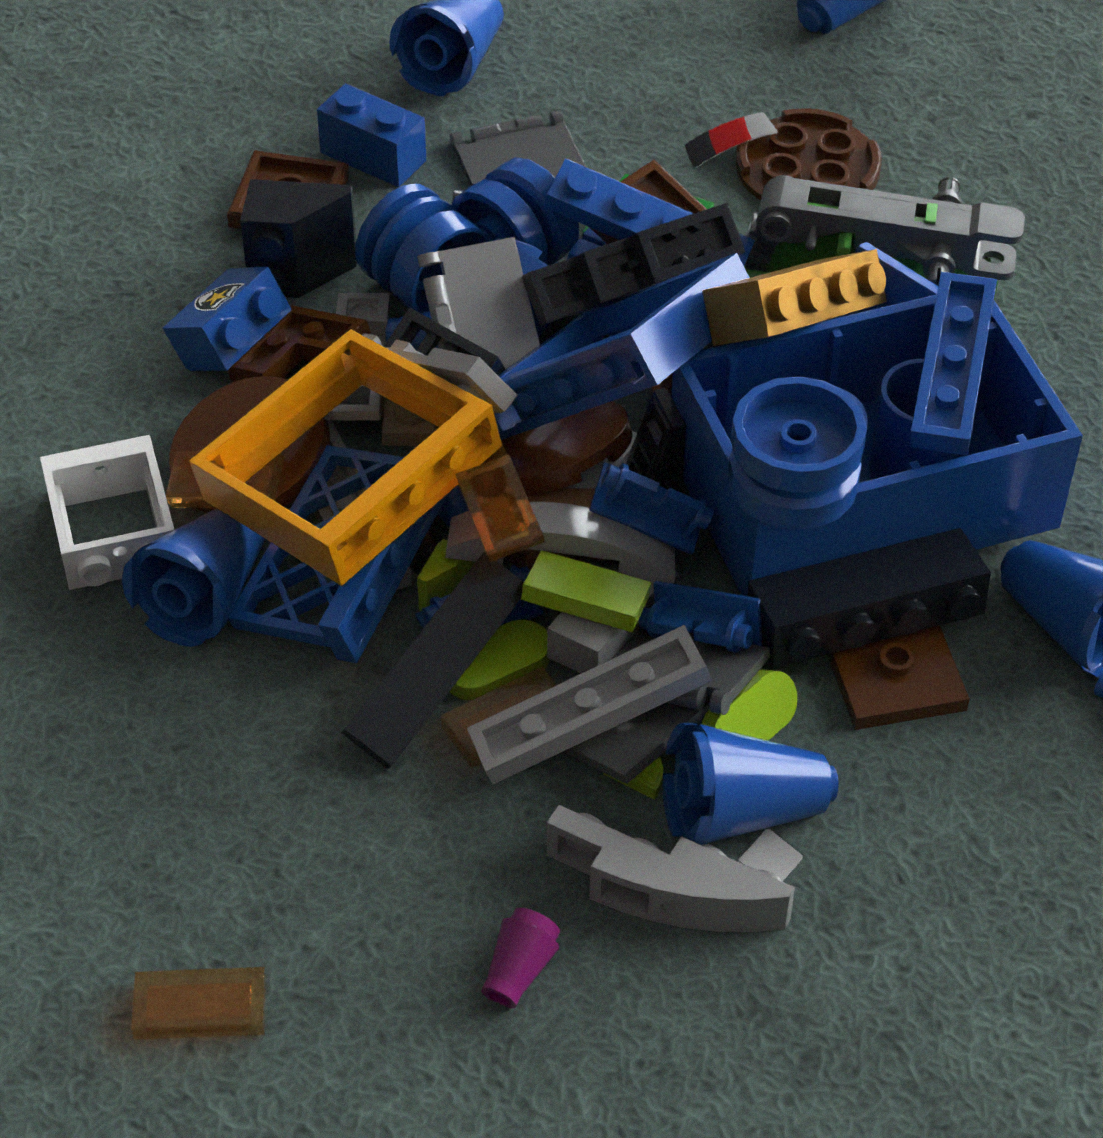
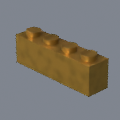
(794, 297)

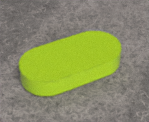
(509, 654)
(760, 707)

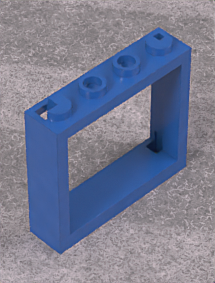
(647, 342)

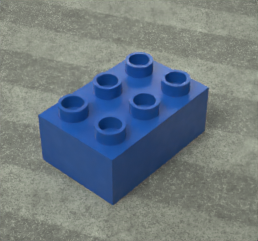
(1000, 492)

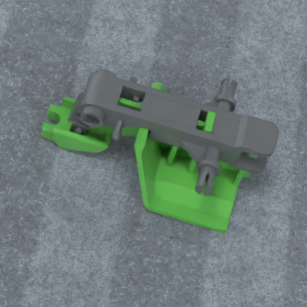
(822, 220)

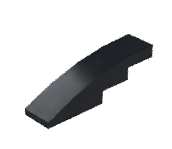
(632, 264)

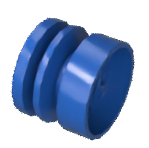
(403, 227)

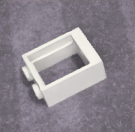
(74, 480)

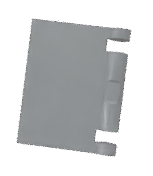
(483, 297)

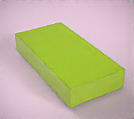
(586, 591)

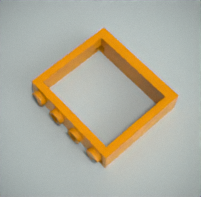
(390, 505)

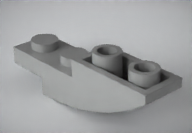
(684, 889)

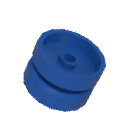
(512, 206)
(796, 452)

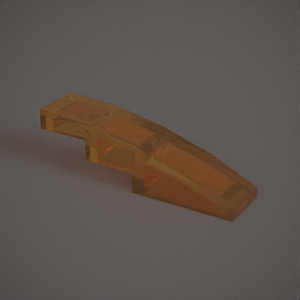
(499, 506)

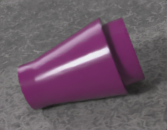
(520, 954)

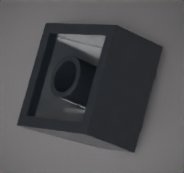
(299, 232)

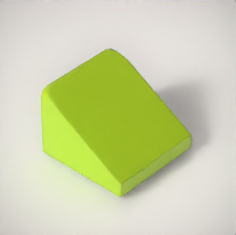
(440, 575)

